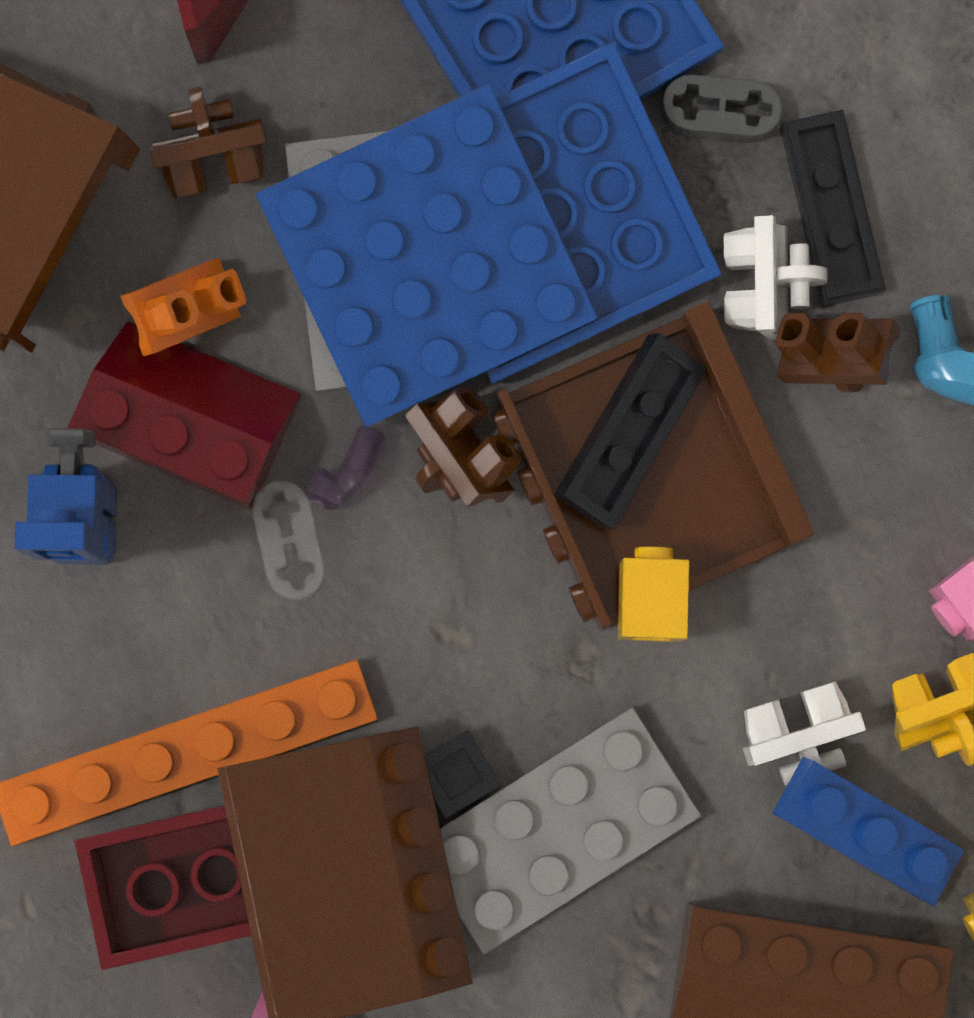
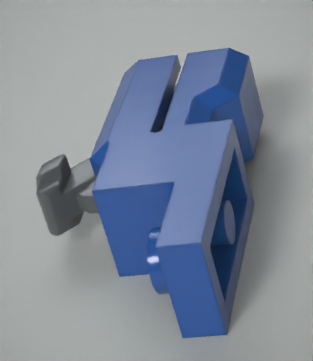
(69, 506)

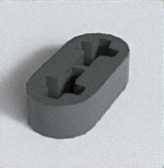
(721, 93)

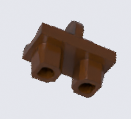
(182, 154)
(836, 350)
(456, 455)

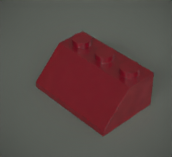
(187, 416)

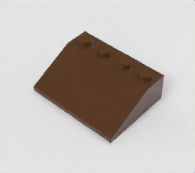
(345, 877)

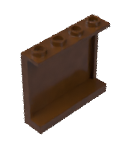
(47, 180)
(708, 494)

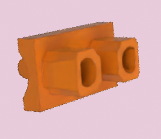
(184, 305)

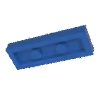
(868, 831)

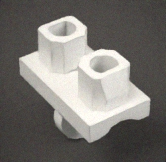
(766, 251)
(828, 719)

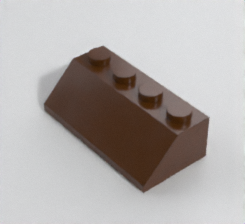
(796, 969)

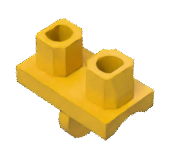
(942, 720)

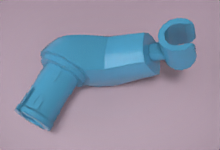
(942, 362)

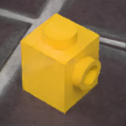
(653, 596)

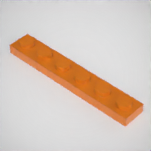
(184, 752)

